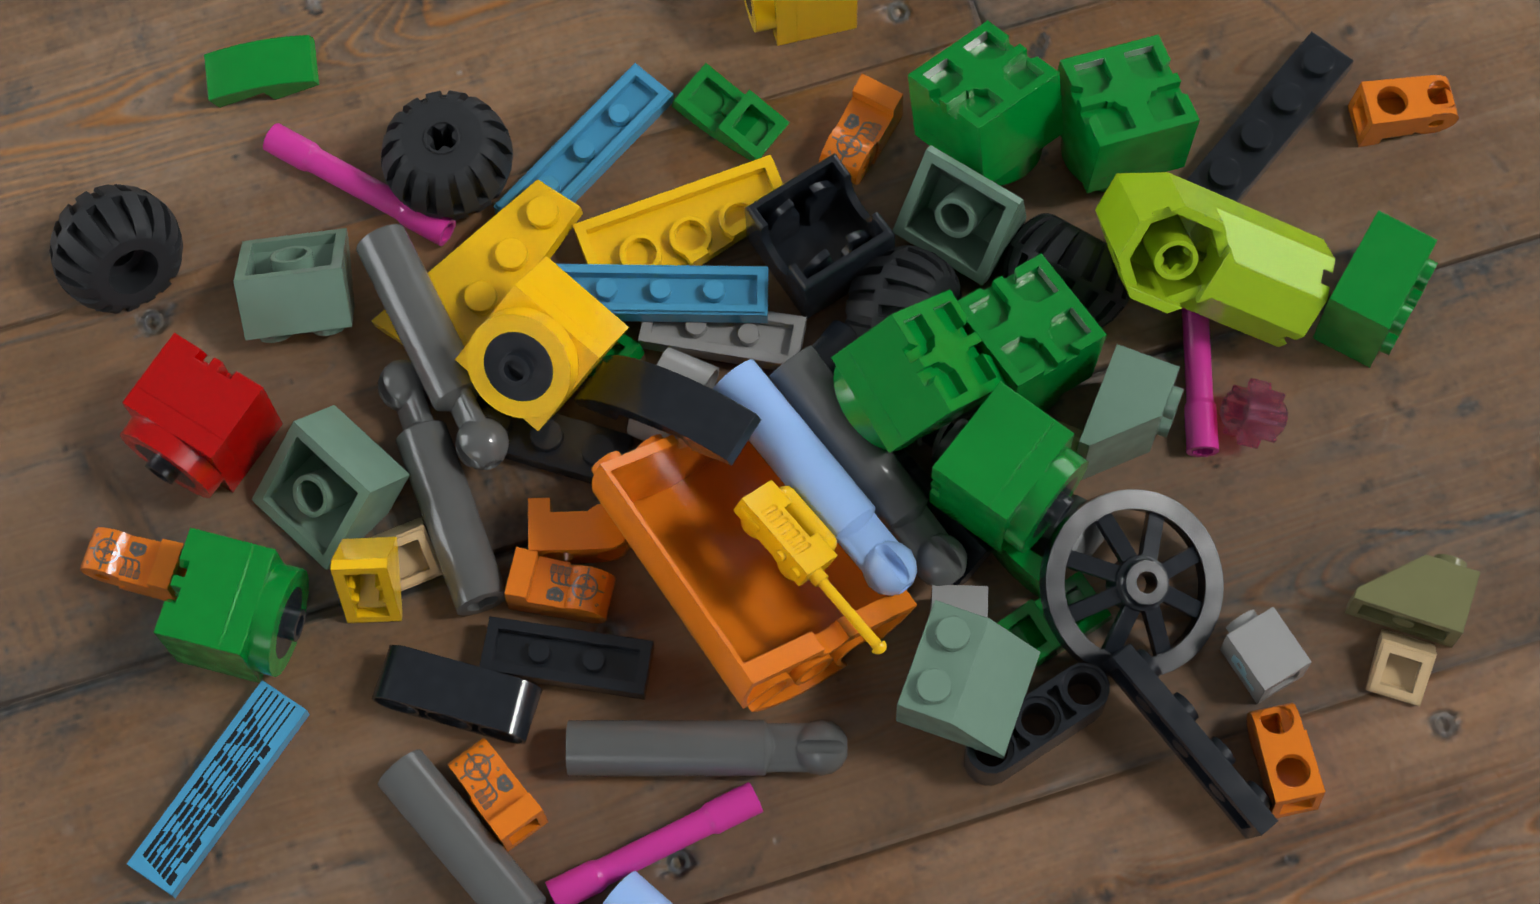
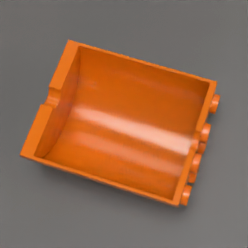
(723, 584)

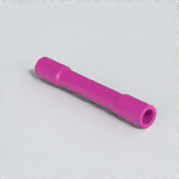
(311, 158)
(1200, 408)
(712, 818)

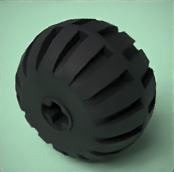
(446, 155)
(116, 248)
(1077, 258)
(896, 282)

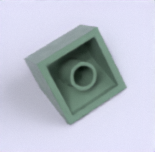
(959, 216)
(295, 285)
(1129, 410)
(328, 483)
(967, 680)

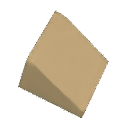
(415, 553)
(1401, 667)

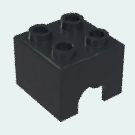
(816, 235)

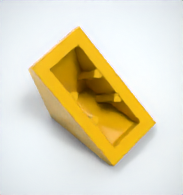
(368, 579)

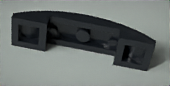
(670, 404)

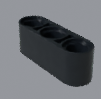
(457, 694)
(1056, 706)

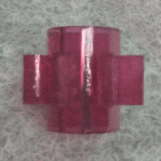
(1254, 413)

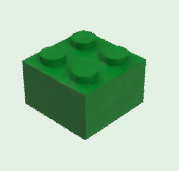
(1377, 290)

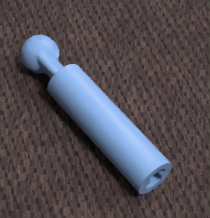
(820, 480)

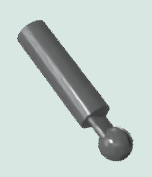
(430, 342)
(880, 475)
(442, 494)
(702, 747)
(456, 833)

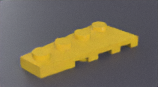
(679, 224)
(497, 257)

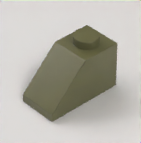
(1420, 598)

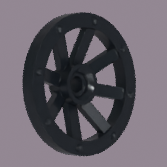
(1122, 579)

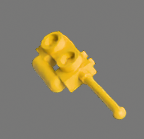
(798, 544)

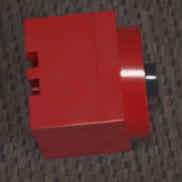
(197, 420)

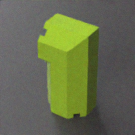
(1213, 256)

